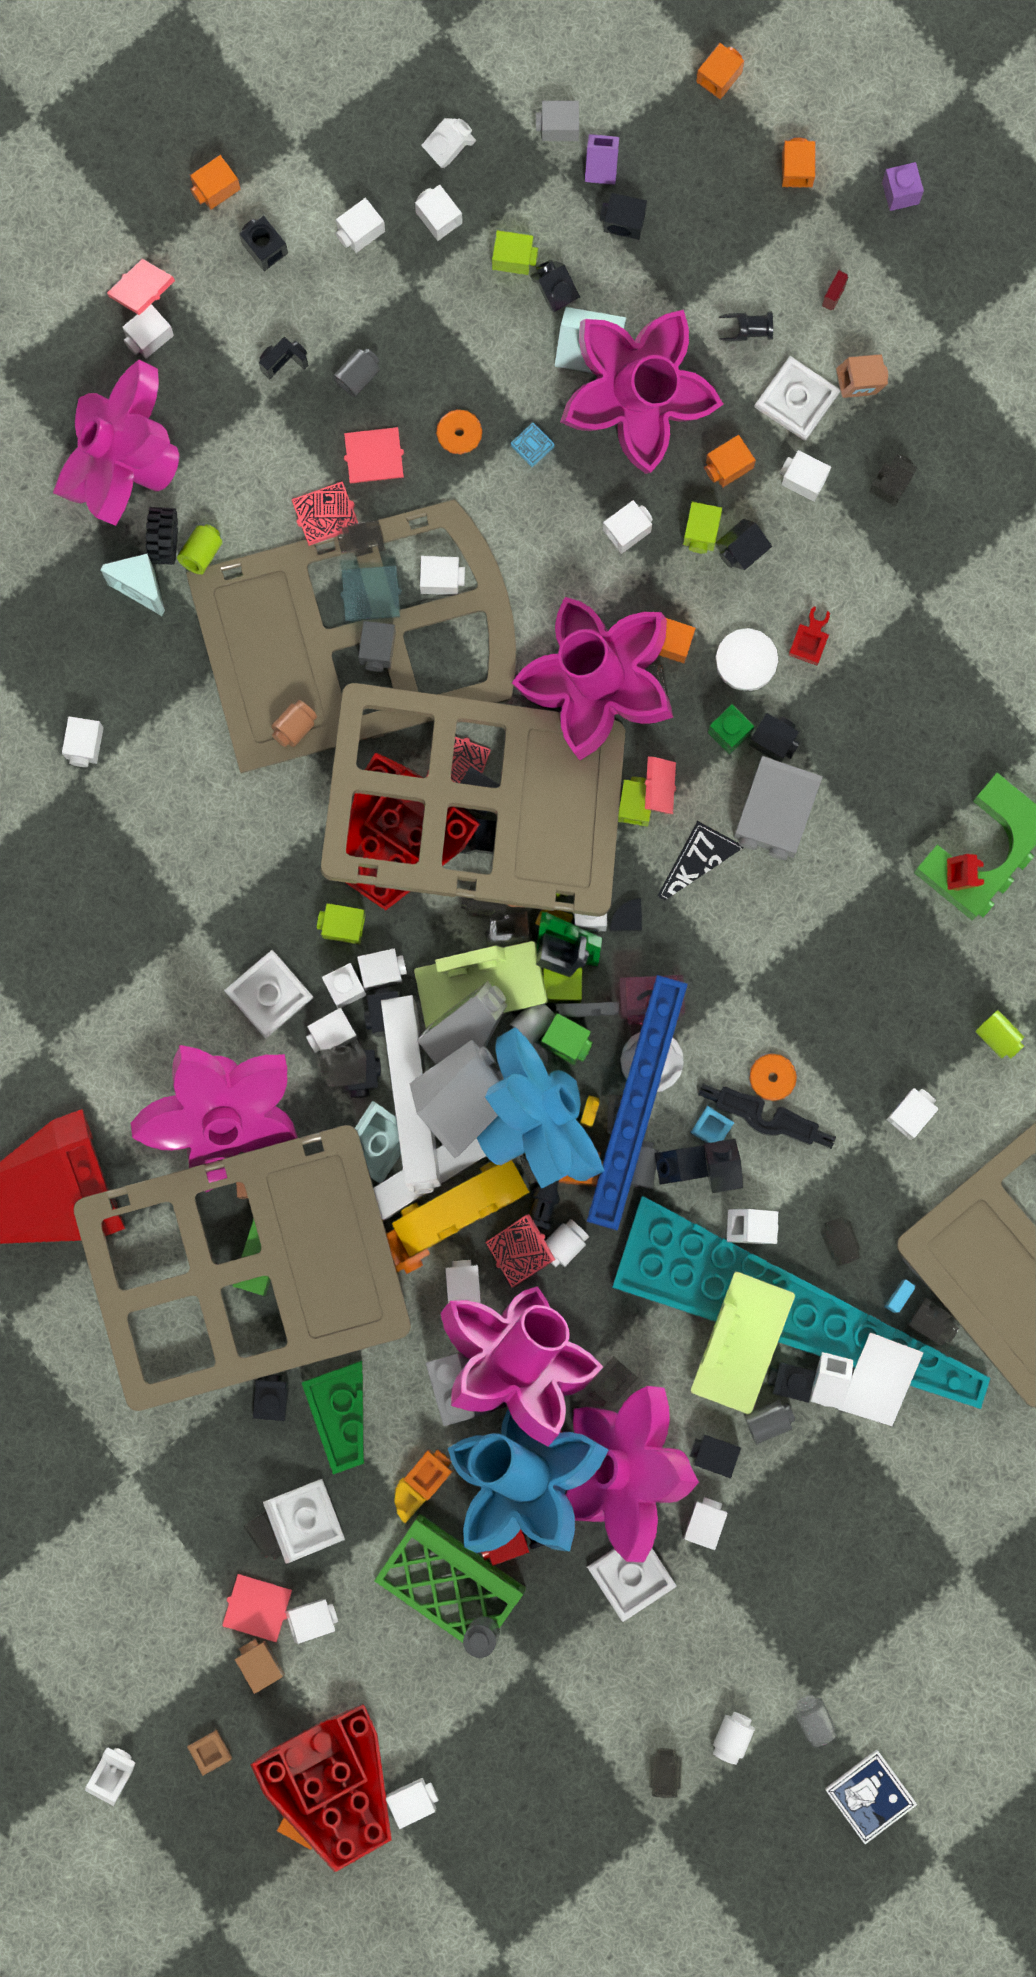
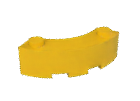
(459, 1207)

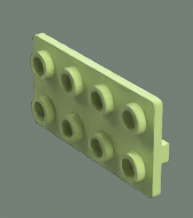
(457, 976)
(742, 1342)

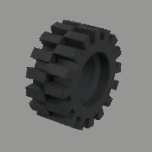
(162, 535)

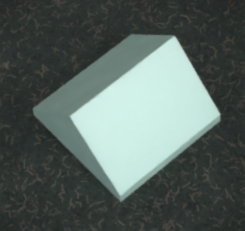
(568, 348)
(137, 580)
(379, 1140)

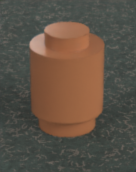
(293, 724)

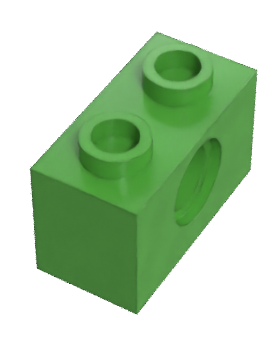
(567, 1040)

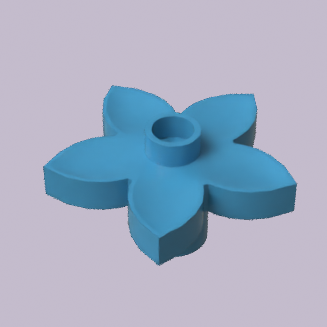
(537, 1116)
(523, 1485)

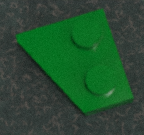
(568, 932)

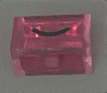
(635, 997)

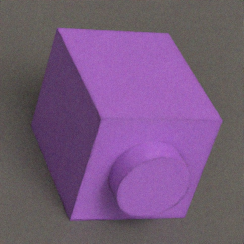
(902, 186)

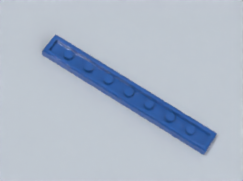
(637, 1102)

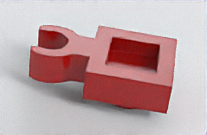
(810, 641)

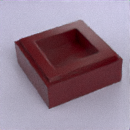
(835, 290)

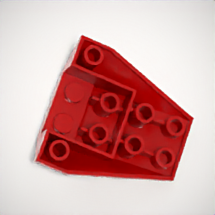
(393, 830)
(47, 1179)
(330, 1787)

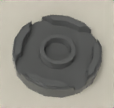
(588, 1009)

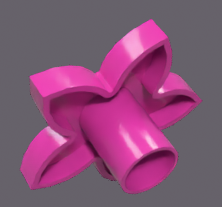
(638, 386)
(118, 446)
(598, 674)
(218, 1108)
(517, 1361)
(633, 1472)

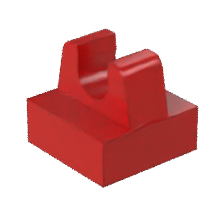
(963, 872)

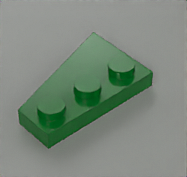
(339, 1414)

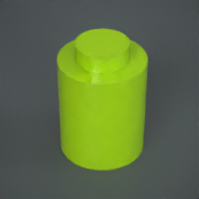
(200, 548)
(1001, 1035)

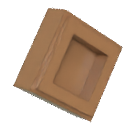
(209, 1752)

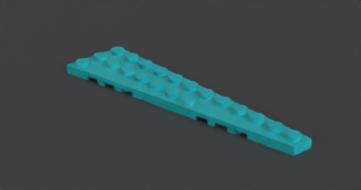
(692, 1270)

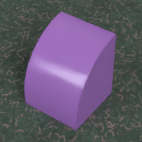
(601, 159)

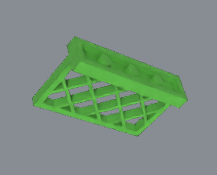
(459, 1557)

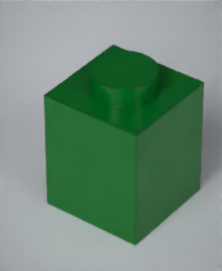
(730, 729)

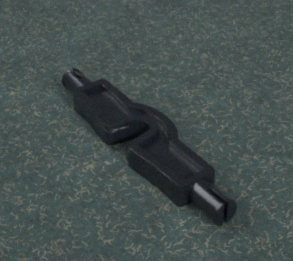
(783, 1121)

